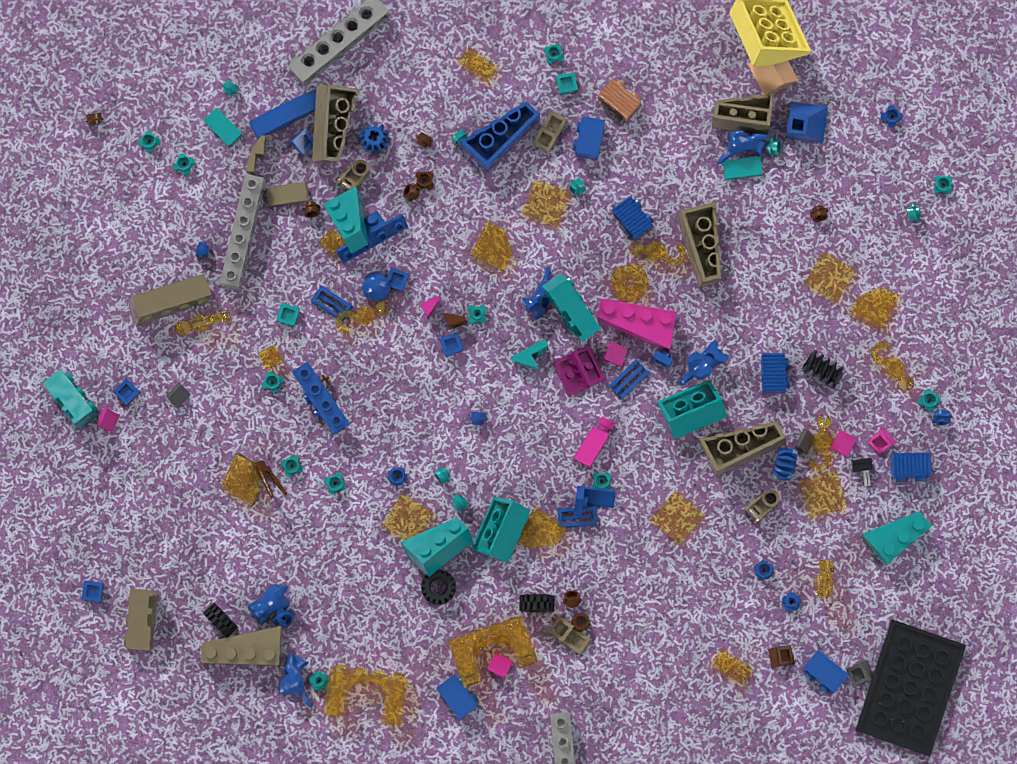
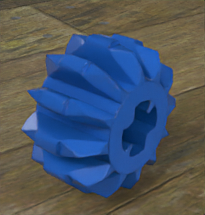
(379, 132)
(785, 464)

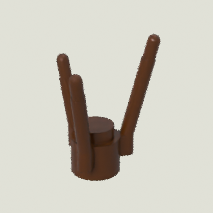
(263, 472)

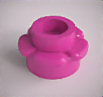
(605, 424)

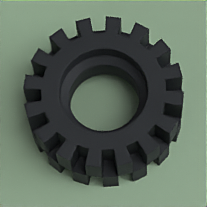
(444, 597)
(536, 603)
(220, 620)

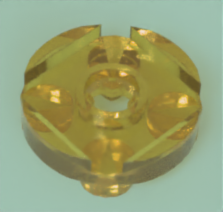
(629, 272)
(824, 580)

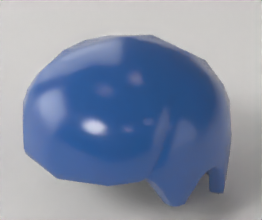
(376, 286)

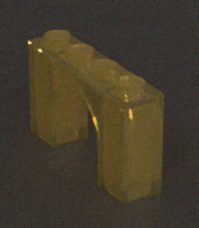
(467, 647)
(342, 680)

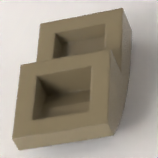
(550, 131)
(257, 152)
(287, 194)
(567, 635)

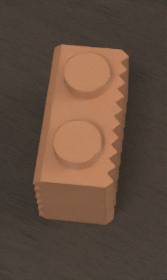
(619, 99)

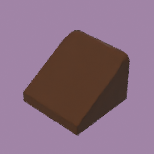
(454, 321)
(781, 656)

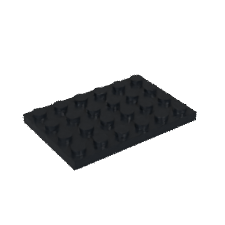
(910, 687)

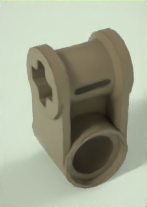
(352, 177)
(761, 506)

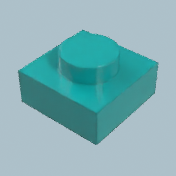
(566, 83)
(288, 314)

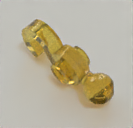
(656, 251)
(363, 315)
(202, 323)
(894, 367)
(821, 442)

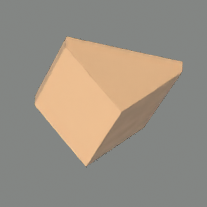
(774, 77)

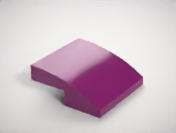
(578, 371)

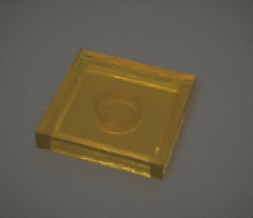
(546, 203)
(830, 277)
(823, 494)
(677, 517)
(407, 518)

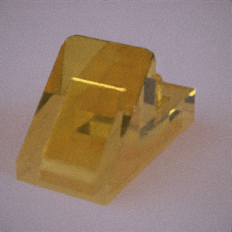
(732, 667)

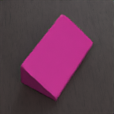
(591, 447)

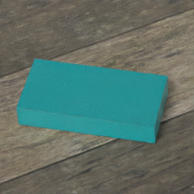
(223, 127)
(742, 168)

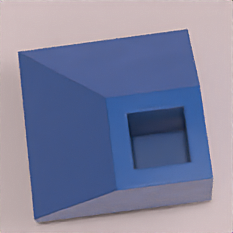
(806, 122)

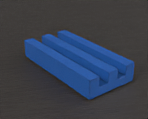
(334, 296)
(626, 371)
(582, 524)

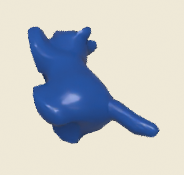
(740, 142)
(539, 300)
(701, 364)
(270, 602)
(293, 682)

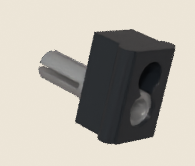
(865, 466)

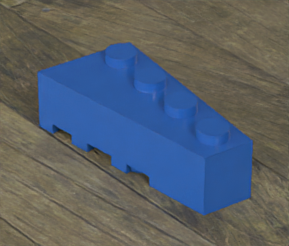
(494, 141)

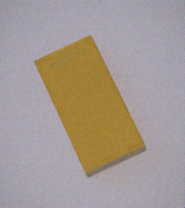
(478, 65)

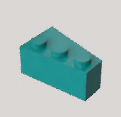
(348, 218)
(571, 307)
(71, 398)
(896, 536)
(437, 545)

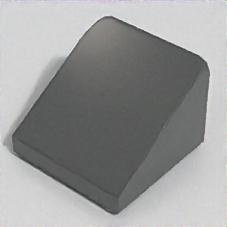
(178, 395)
(804, 441)
(860, 673)

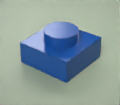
(302, 142)
(397, 279)
(451, 344)
(662, 358)
(126, 392)
(92, 591)

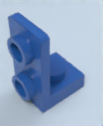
(593, 497)

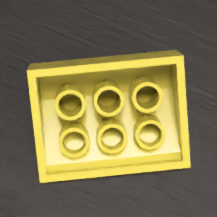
(769, 31)

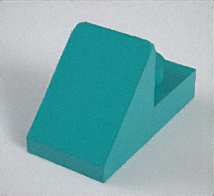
(525, 357)

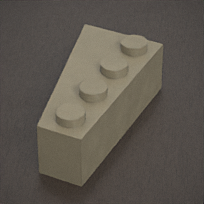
(331, 122)
(701, 241)
(169, 299)
(741, 446)
(247, 649)

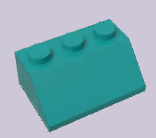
(692, 409)
(501, 529)

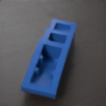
(284, 114)

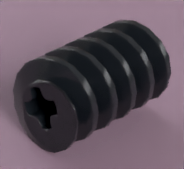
(823, 368)

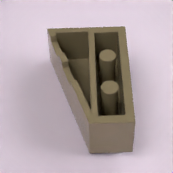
(744, 114)
(141, 620)

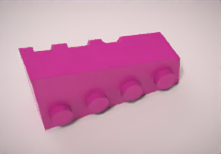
(639, 321)

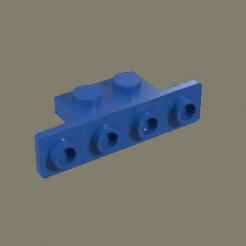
(377, 232)
(321, 399)

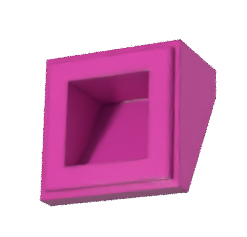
(429, 306)
(615, 354)
(108, 420)
(881, 441)
(843, 443)
(500, 665)

